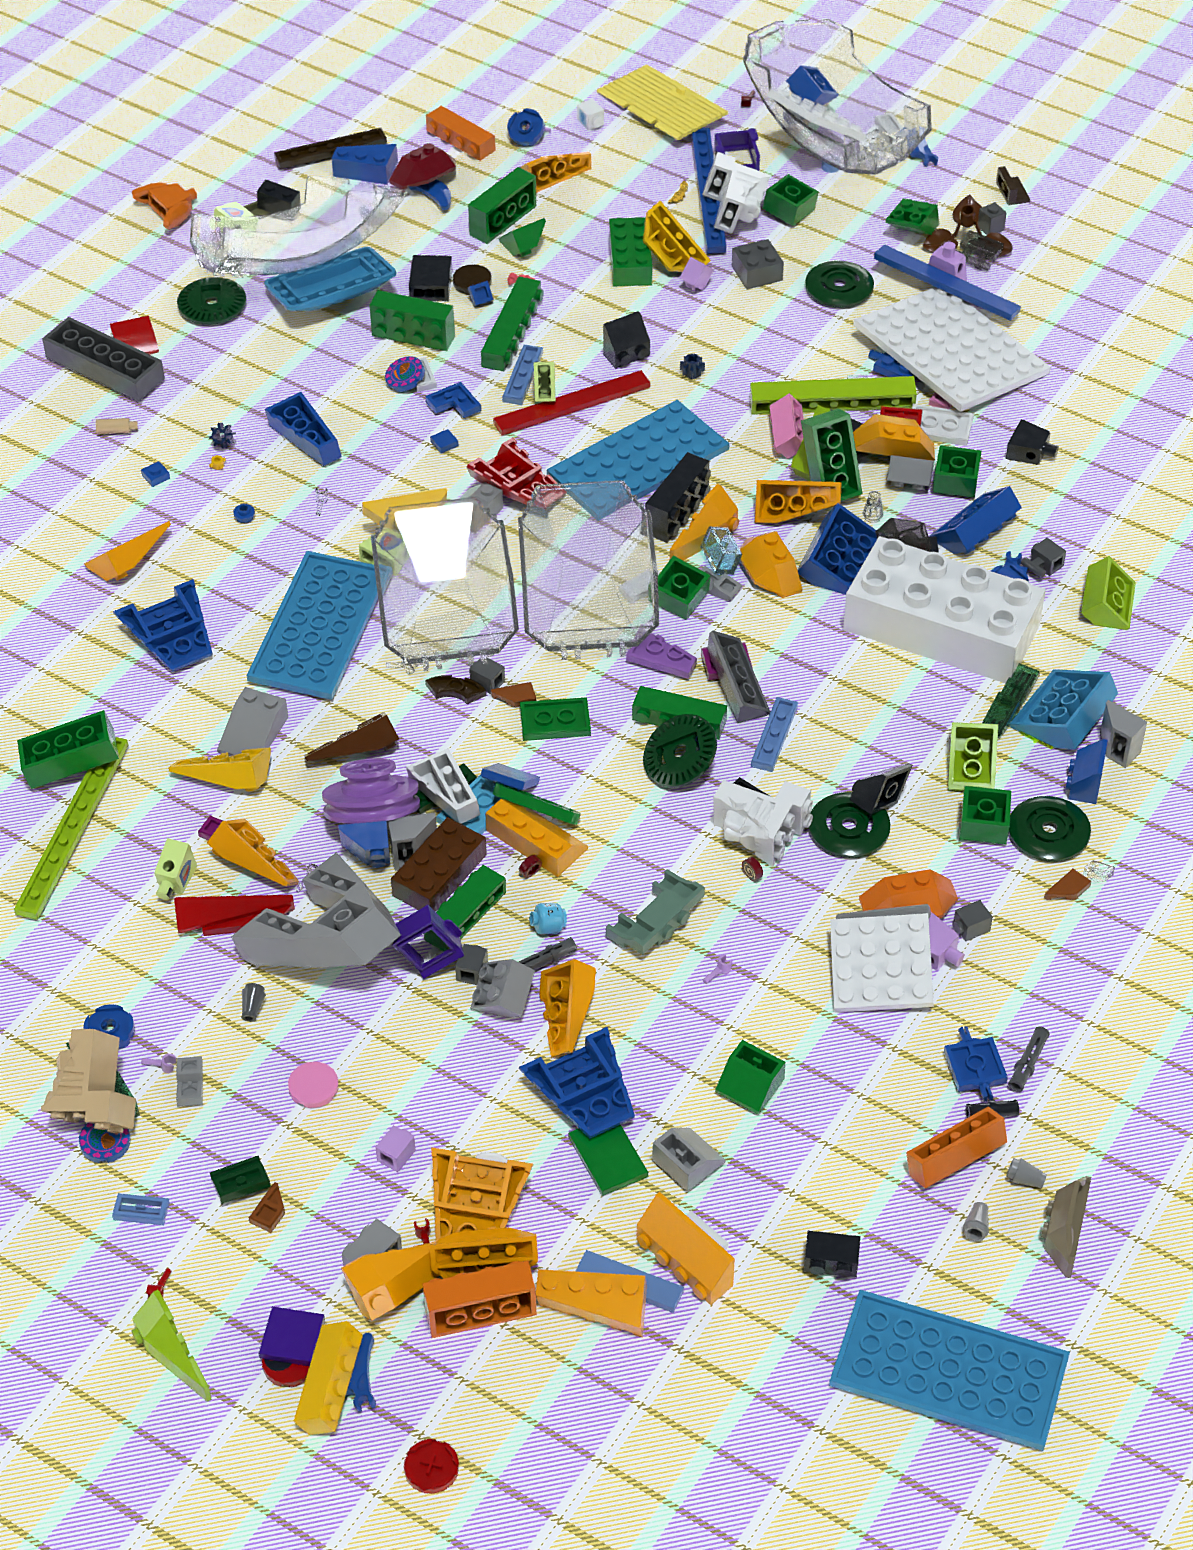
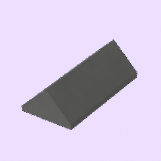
(737, 677)

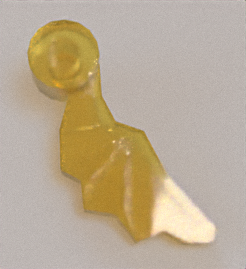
(679, 195)

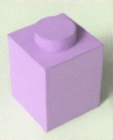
(696, 274)
(395, 1148)

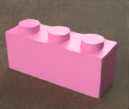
(786, 424)

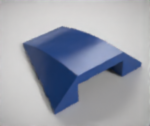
(171, 628)
(585, 1085)

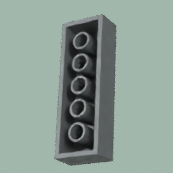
(103, 358)

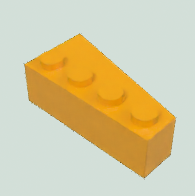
(597, 1297)

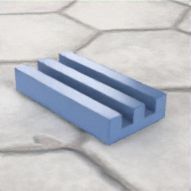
(139, 1212)

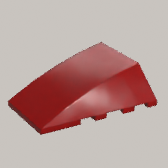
(510, 472)

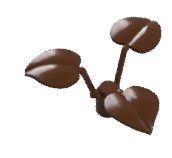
(967, 215)

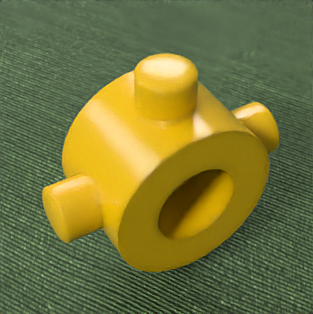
(217, 462)

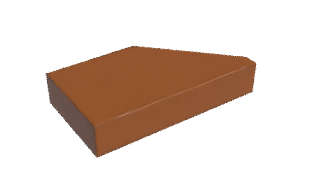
(515, 693)
(1069, 886)
(269, 1210)

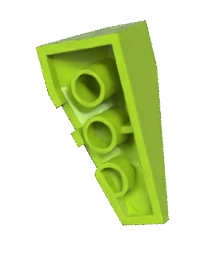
(158, 1335)

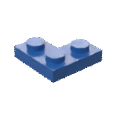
(454, 396)

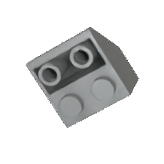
(1124, 734)
(408, 835)
(502, 988)
(685, 1156)

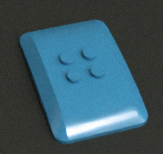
(331, 282)

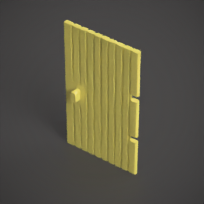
(663, 101)

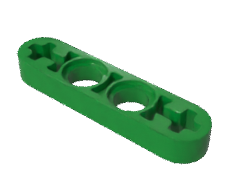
(537, 803)

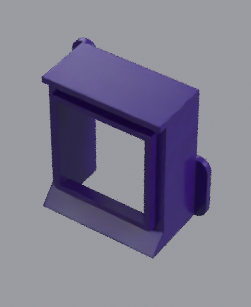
(738, 141)
(417, 925)

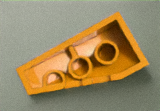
(557, 168)
(716, 512)
(125, 556)
(244, 846)

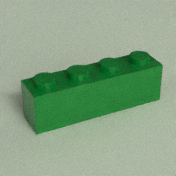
(658, 706)
(470, 903)

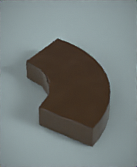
(449, 686)

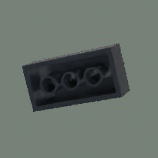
(678, 496)

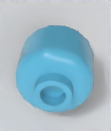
(548, 918)

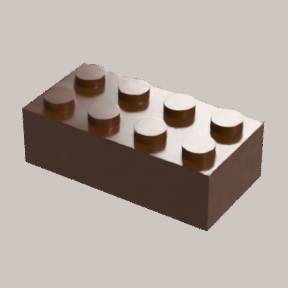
(439, 865)

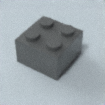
(757, 264)

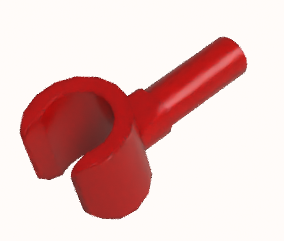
(423, 1232)
(160, 1285)

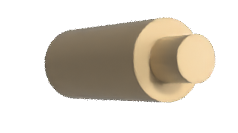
(115, 425)

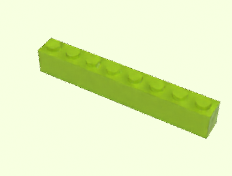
(845, 394)

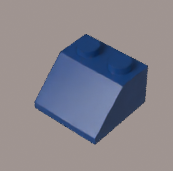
(811, 84)
(1087, 772)
(367, 842)

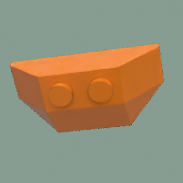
(911, 889)

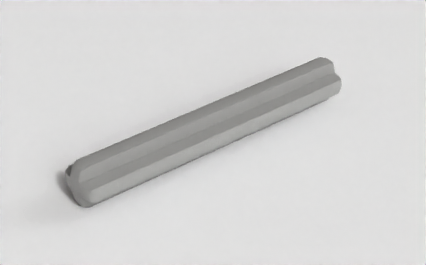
(905, 910)

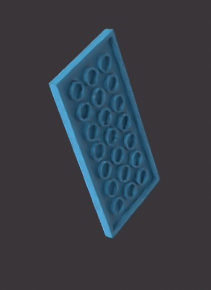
(643, 451)
(317, 626)
(950, 1369)

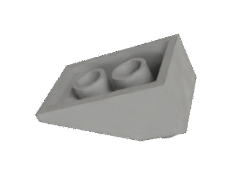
(253, 722)

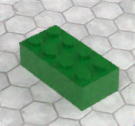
(502, 205)
(629, 254)
(412, 320)
(832, 451)
(67, 749)

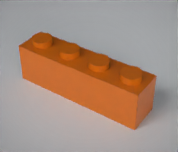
(460, 132)
(956, 1147)

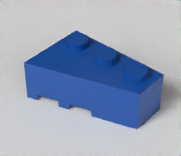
(365, 162)

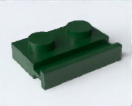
(240, 1179)

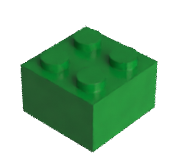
(790, 199)
(957, 471)
(681, 587)
(985, 815)

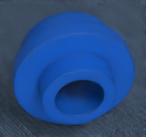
(244, 513)

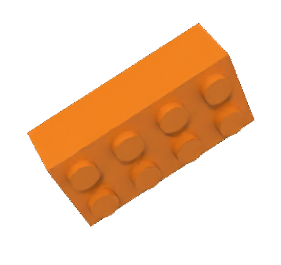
(479, 1298)

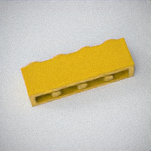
(328, 1378)

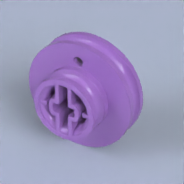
(370, 793)

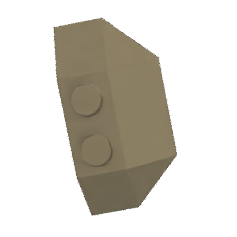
(1066, 1223)

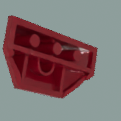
(422, 166)

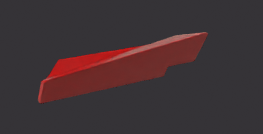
(225, 913)

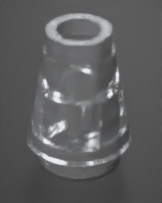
(873, 507)

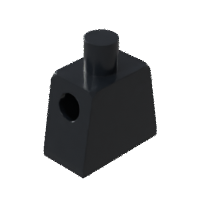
(1030, 444)

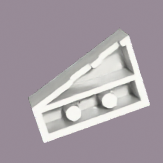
(445, 785)

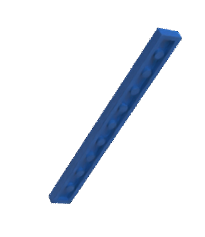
(704, 160)

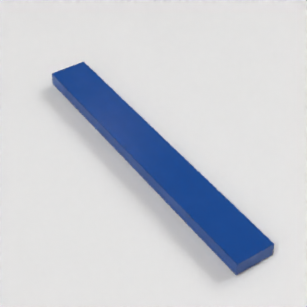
(947, 282)

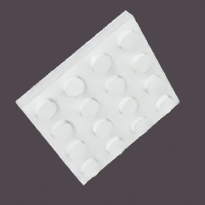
(817, 114)
(881, 963)

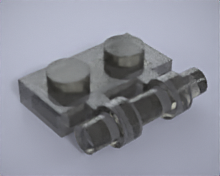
(983, 247)

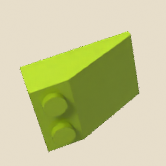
(972, 755)

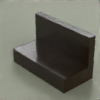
(1011, 187)

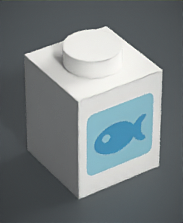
(590, 114)

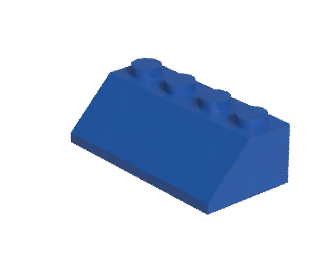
(977, 521)

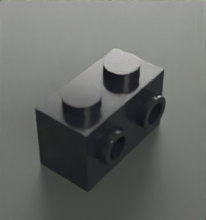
(276, 197)
(832, 1254)

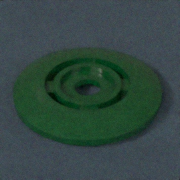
(821, 286)
(193, 299)
(667, 738)
(844, 841)
(1065, 843)

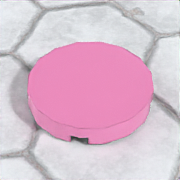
(313, 1084)

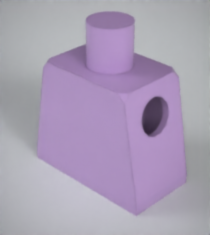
(949, 260)
(943, 944)

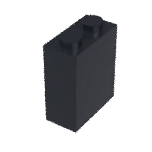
(431, 277)

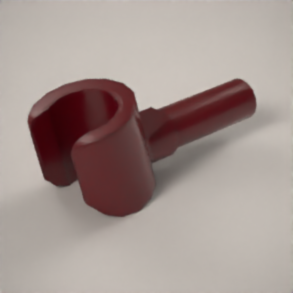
(746, 99)

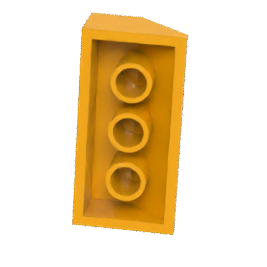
(533, 835)
(686, 1249)

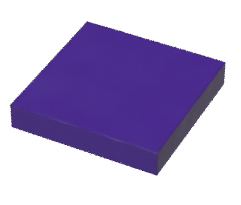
(291, 1335)

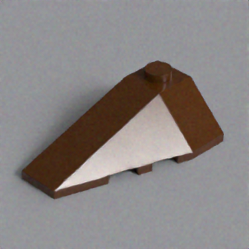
(369, 736)

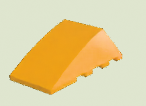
(474, 1191)

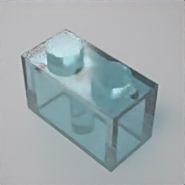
(721, 550)

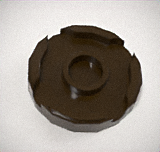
(469, 276)

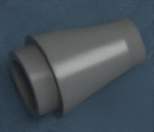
(252, 999)

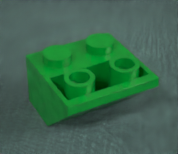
(914, 216)
(751, 1077)

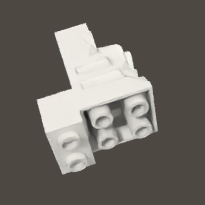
(737, 189)
(761, 820)

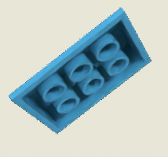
(1066, 707)

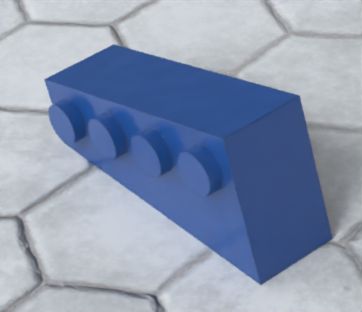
(304, 428)

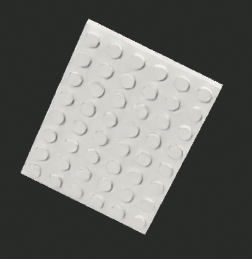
(952, 347)

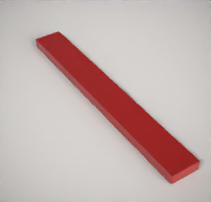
(571, 402)

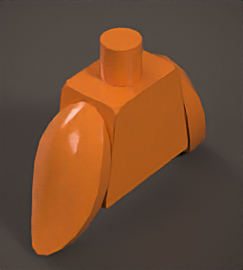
(168, 201)

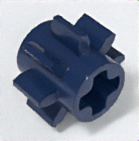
(692, 366)
(215, 436)

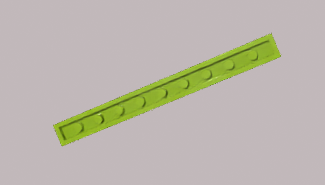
(67, 836)

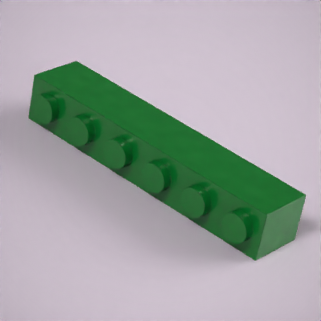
(511, 324)

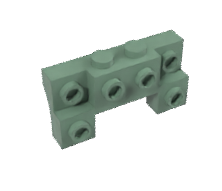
(661, 917)

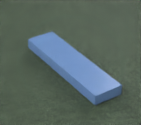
(522, 375)
(774, 734)
(659, 1291)

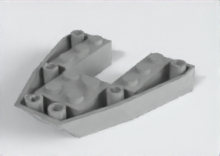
(344, 935)

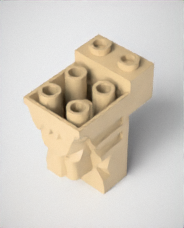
(87, 1084)

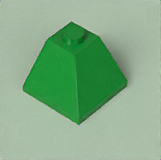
(524, 238)

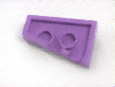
(662, 656)

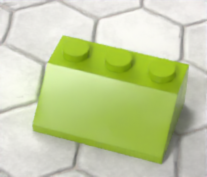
(1108, 595)

